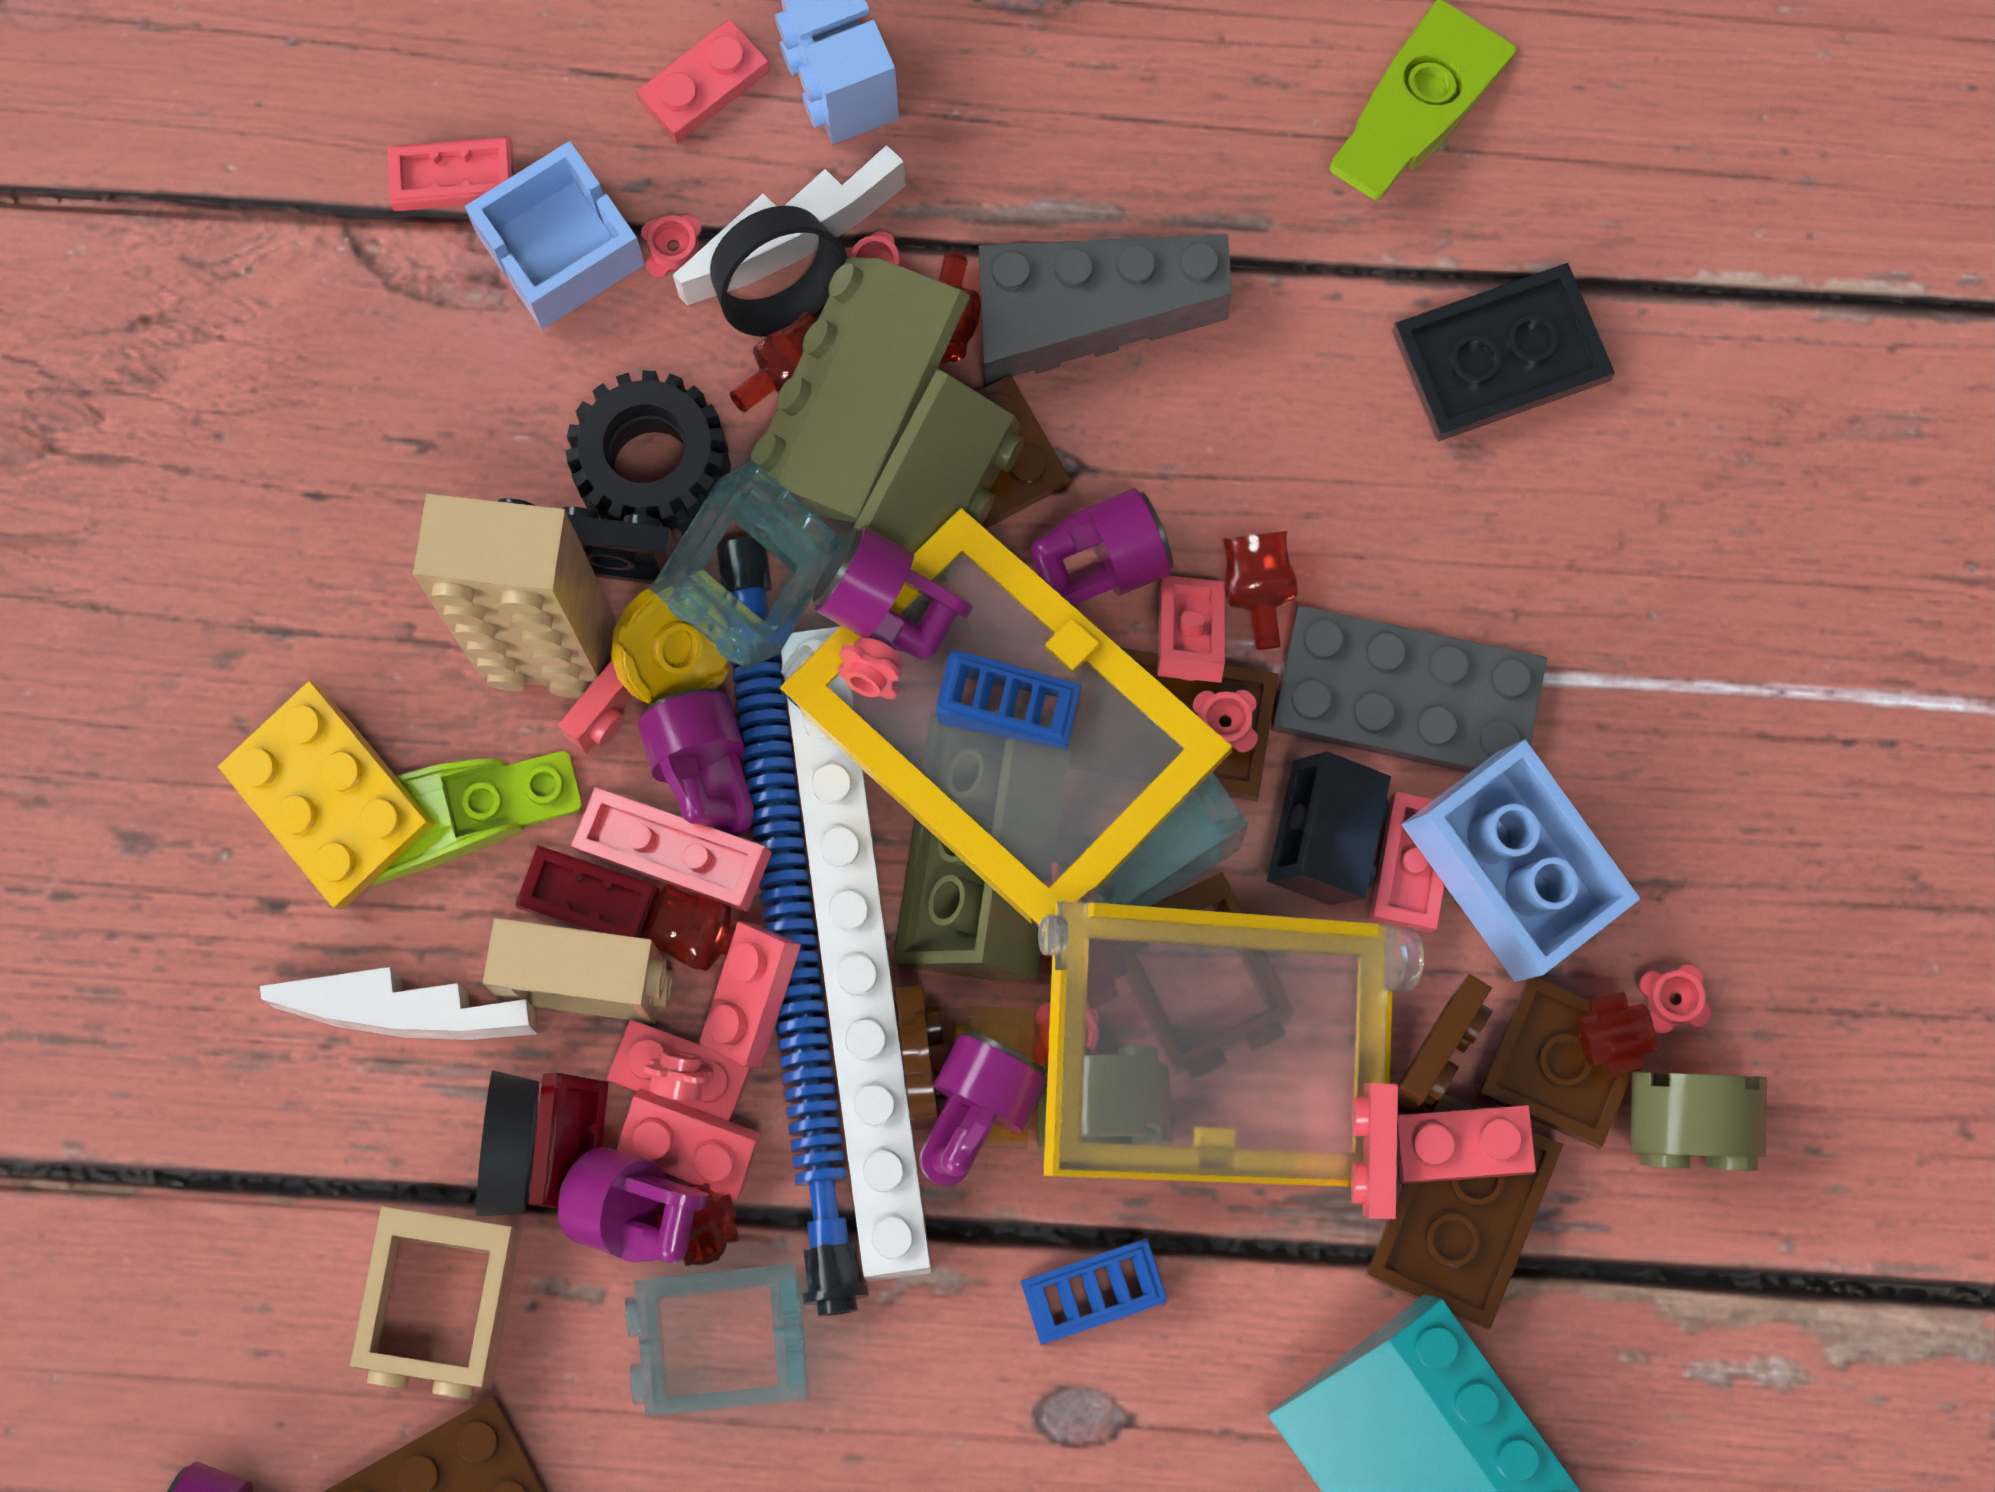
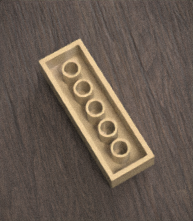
(515, 593)

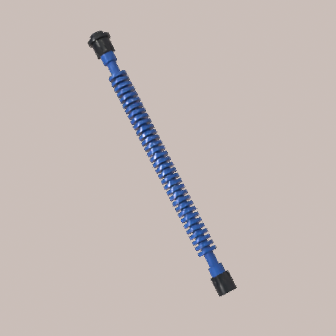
(832, 1260)

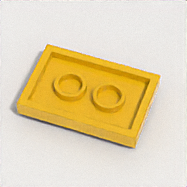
(326, 795)

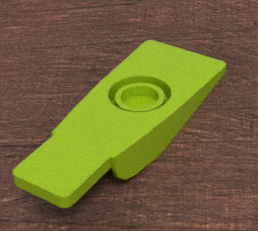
(1421, 98)
(484, 804)

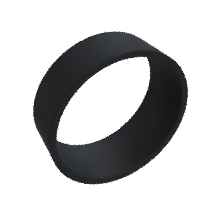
(808, 294)
(507, 1145)

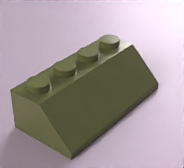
(857, 384)
(942, 464)
(958, 921)

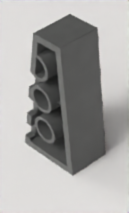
(1095, 295)

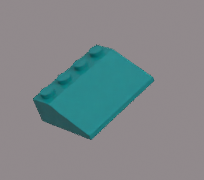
(1416, 1415)

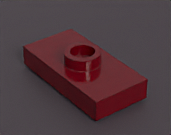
(586, 895)
(567, 1127)

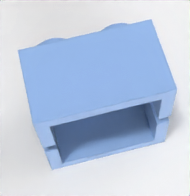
(839, 64)
(550, 235)

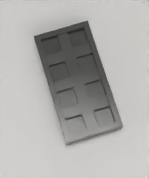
(1405, 691)

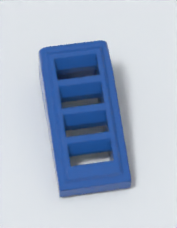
(1013, 678)
(1147, 1274)

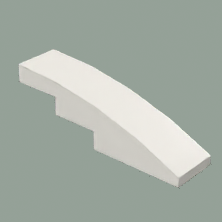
(833, 204)
(378, 1004)

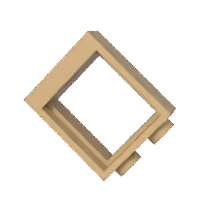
(577, 971)
(449, 1380)

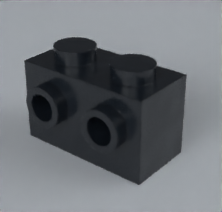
(1329, 829)

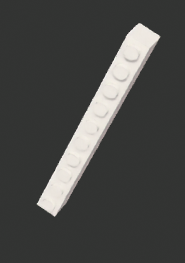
(859, 999)

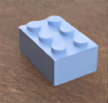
(1521, 862)

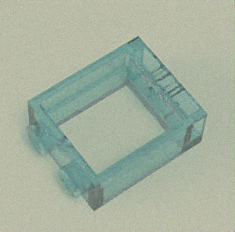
(782, 528)
(1182, 849)
(644, 1320)

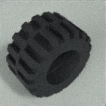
(637, 410)

